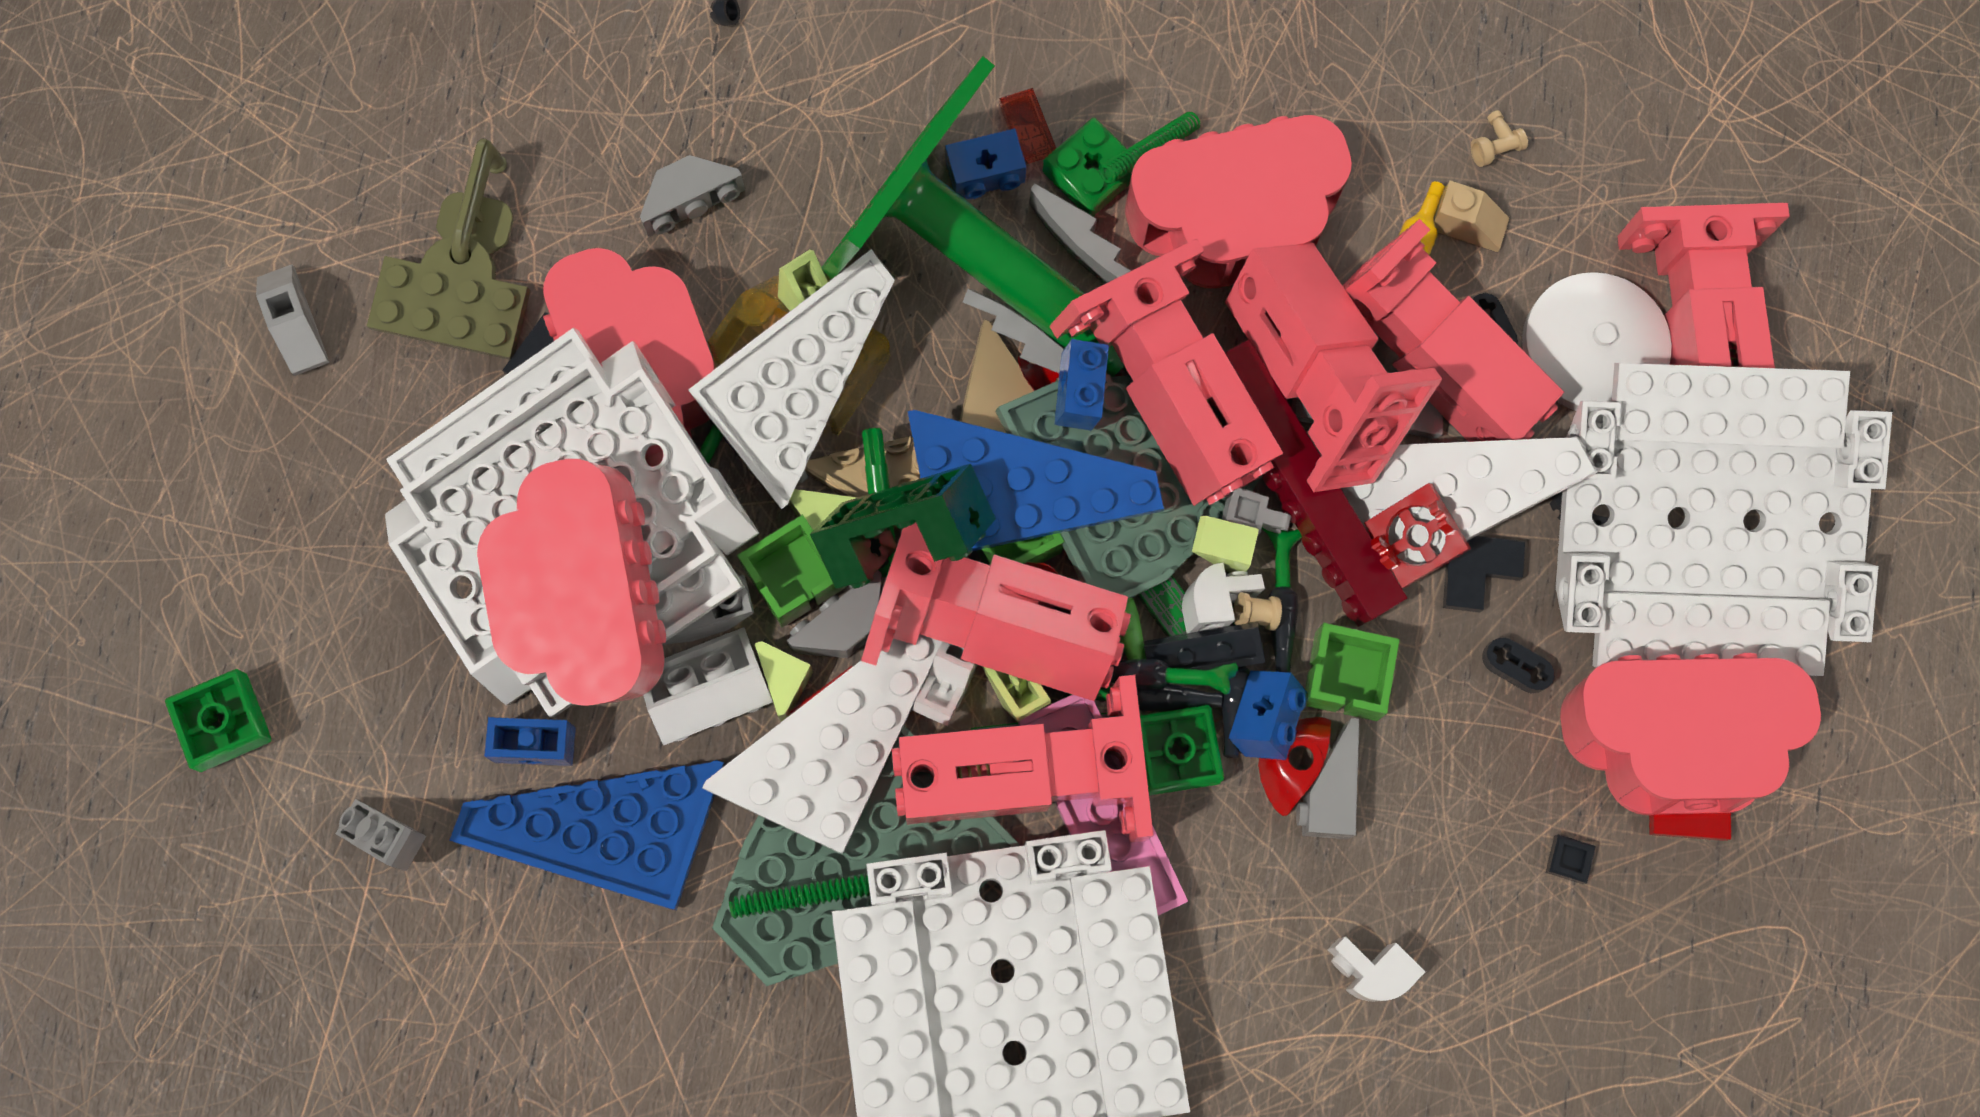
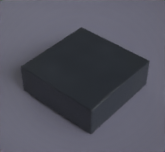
(1570, 859)

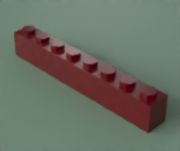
(1324, 517)

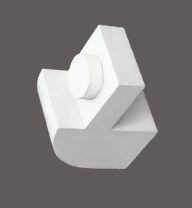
(1210, 597)
(944, 684)
(1382, 979)

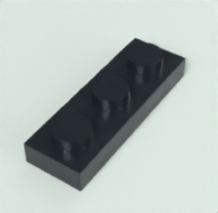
(1209, 648)

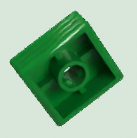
(1068, 169)
(197, 709)
(1193, 730)

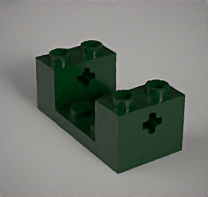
(945, 506)

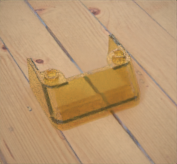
(757, 307)

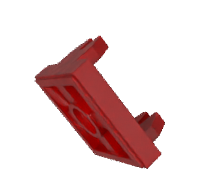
(1379, 528)

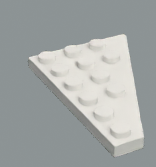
(786, 381)
(1476, 481)
(829, 753)

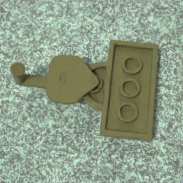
(461, 301)

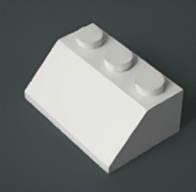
(707, 687)

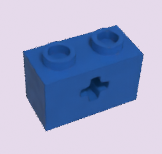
(1001, 155)
(1081, 384)
(1268, 715)
(530, 741)

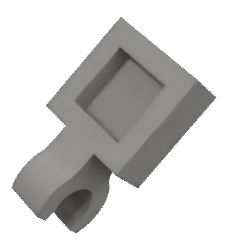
(1252, 511)

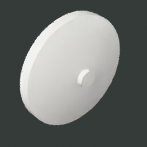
(1587, 327)

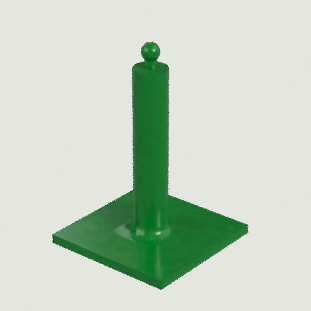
(963, 231)

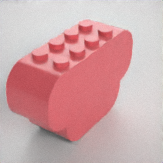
(1238, 192)
(618, 306)
(574, 585)
(1691, 729)

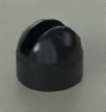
(725, 12)

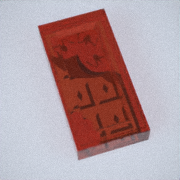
(1026, 117)

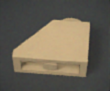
(1470, 216)

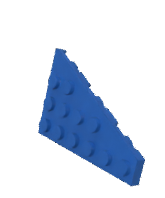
(1031, 483)
(612, 833)

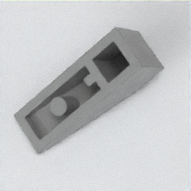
(1331, 800)

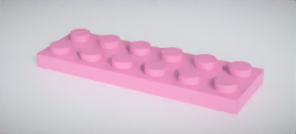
(1082, 816)

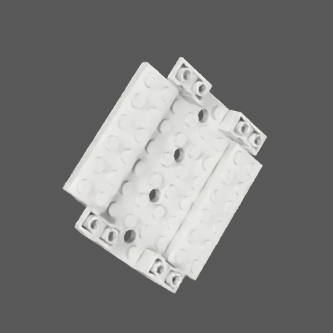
(542, 413)
(1718, 449)
(1082, 997)

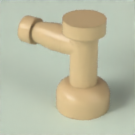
(1484, 150)

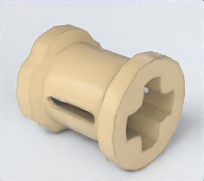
(1264, 611)

